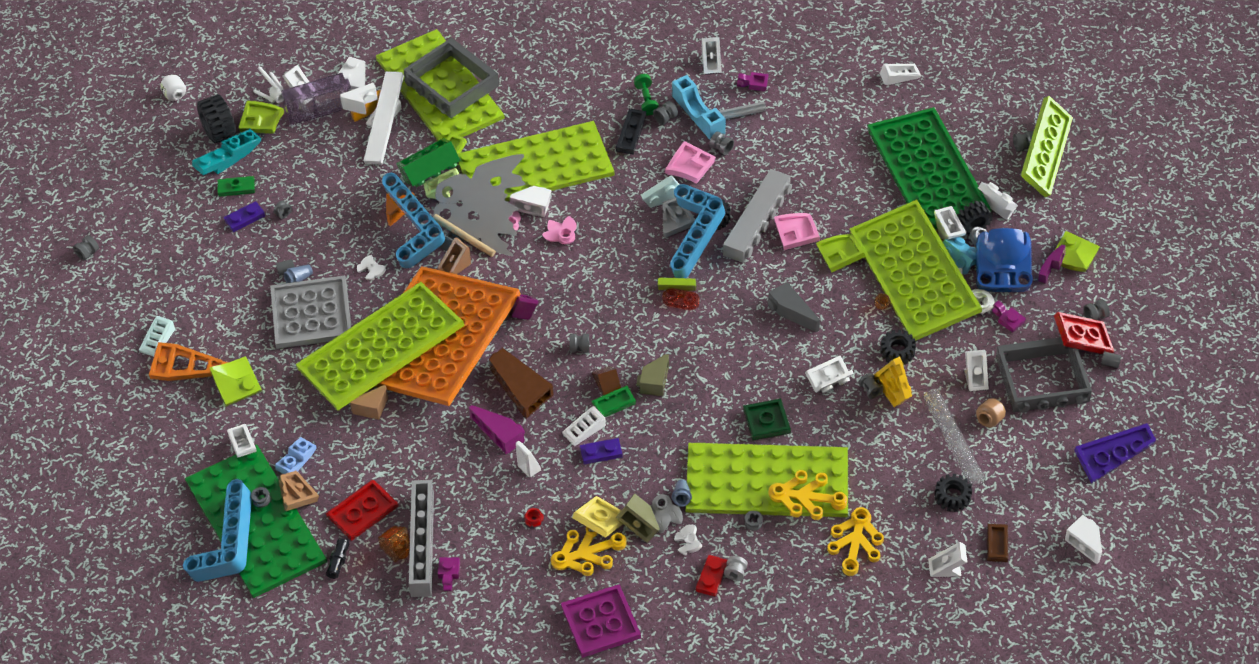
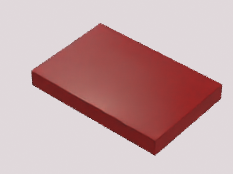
(1083, 333)
(362, 509)

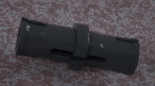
(337, 558)

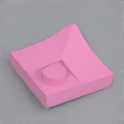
(690, 163)
(796, 230)

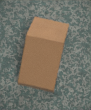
(456, 257)
(371, 403)

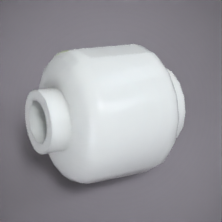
(172, 87)

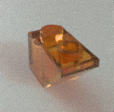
(395, 543)

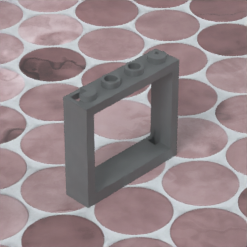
(466, 58)
(1041, 349)

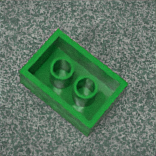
(428, 162)

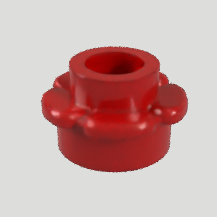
(533, 513)

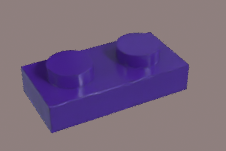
(244, 216)
(601, 451)

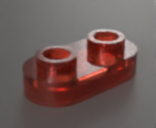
(681, 299)

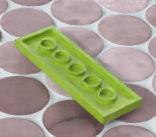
(1046, 146)

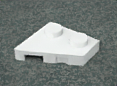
(355, 72)

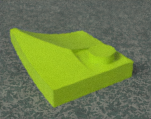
(260, 117)
(840, 251)
(1078, 252)
(235, 380)

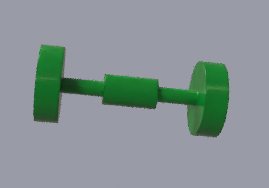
(643, 82)

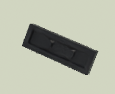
(631, 131)

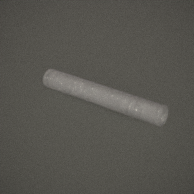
(954, 437)

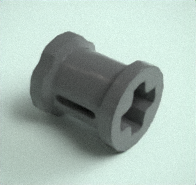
(872, 388)

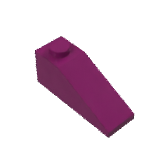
(498, 428)

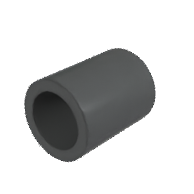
(283, 266)
(1111, 359)

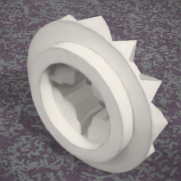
(986, 298)

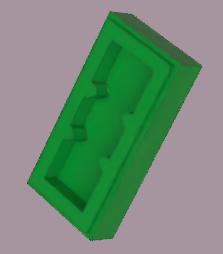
(236, 186)
(614, 401)

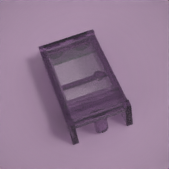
(315, 98)

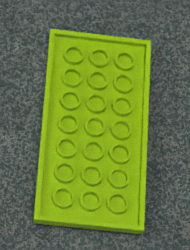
(447, 79)
(550, 158)
(915, 270)
(379, 345)
(740, 475)

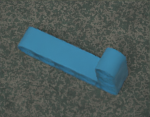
(416, 217)
(698, 229)
(234, 543)

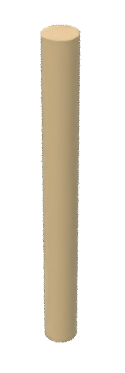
(465, 236)

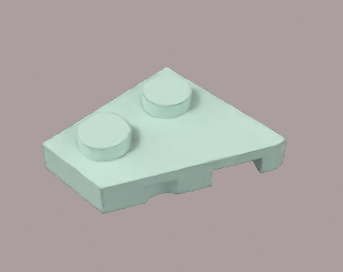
(661, 192)

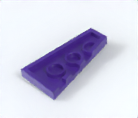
(1110, 452)

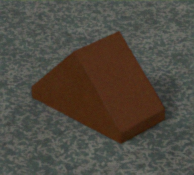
(606, 380)

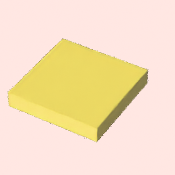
(598, 516)

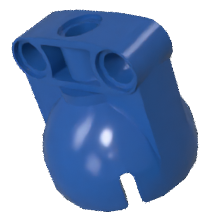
(1004, 258)

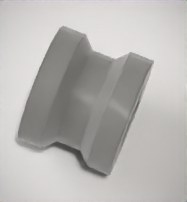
(735, 568)

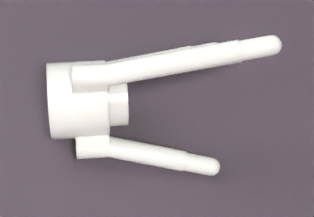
(275, 90)

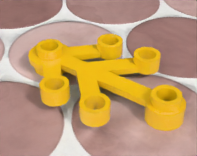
(806, 495)
(856, 538)
(586, 552)

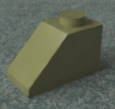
(654, 376)
(639, 518)

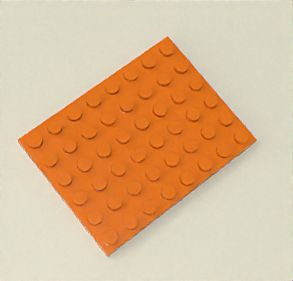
(446, 366)

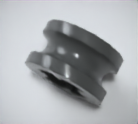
(282, 209)
(262, 502)
(750, 525)

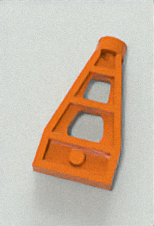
(165, 357)

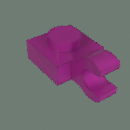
(756, 81)
(1008, 318)
(448, 570)

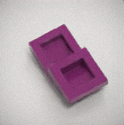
(1053, 261)

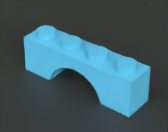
(688, 97)

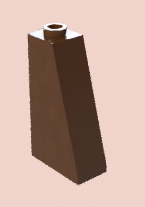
(520, 382)

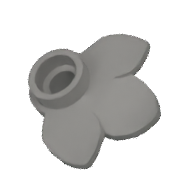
(666, 513)

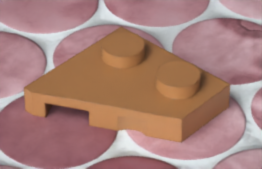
(296, 491)

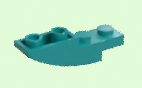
(230, 152)

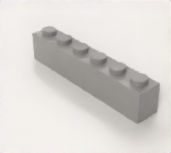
(757, 216)
(421, 538)

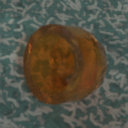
(883, 299)

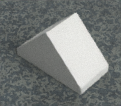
(711, 55)
(948, 223)

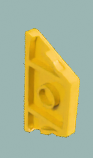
(894, 382)

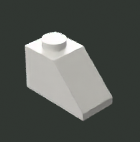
(532, 200)
(1085, 537)

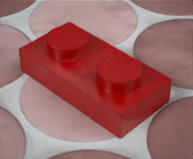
(711, 575)

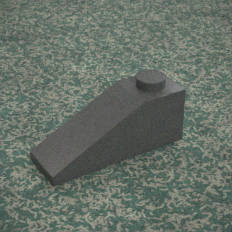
(792, 307)

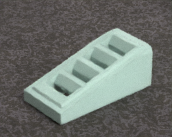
(159, 325)

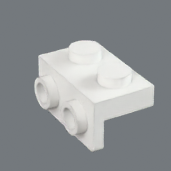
(998, 202)
(828, 374)

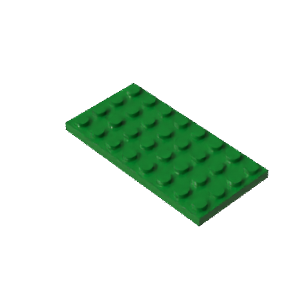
(925, 162)
(277, 539)

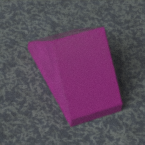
(524, 307)

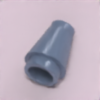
(298, 273)
(681, 495)

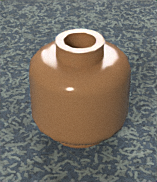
(990, 412)

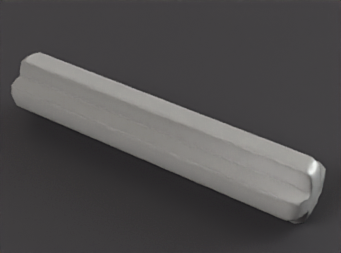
(743, 110)

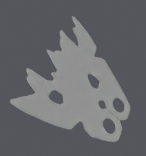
(485, 200)

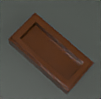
(997, 542)

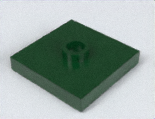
(766, 419)

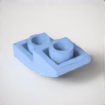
(297, 456)

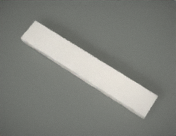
(383, 118)

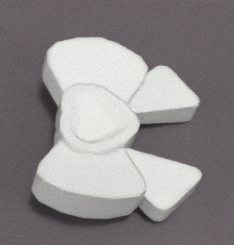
(374, 269)
(688, 535)

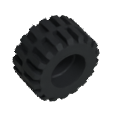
(216, 118)

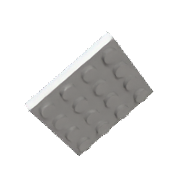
(310, 311)

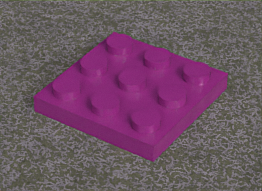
(600, 620)

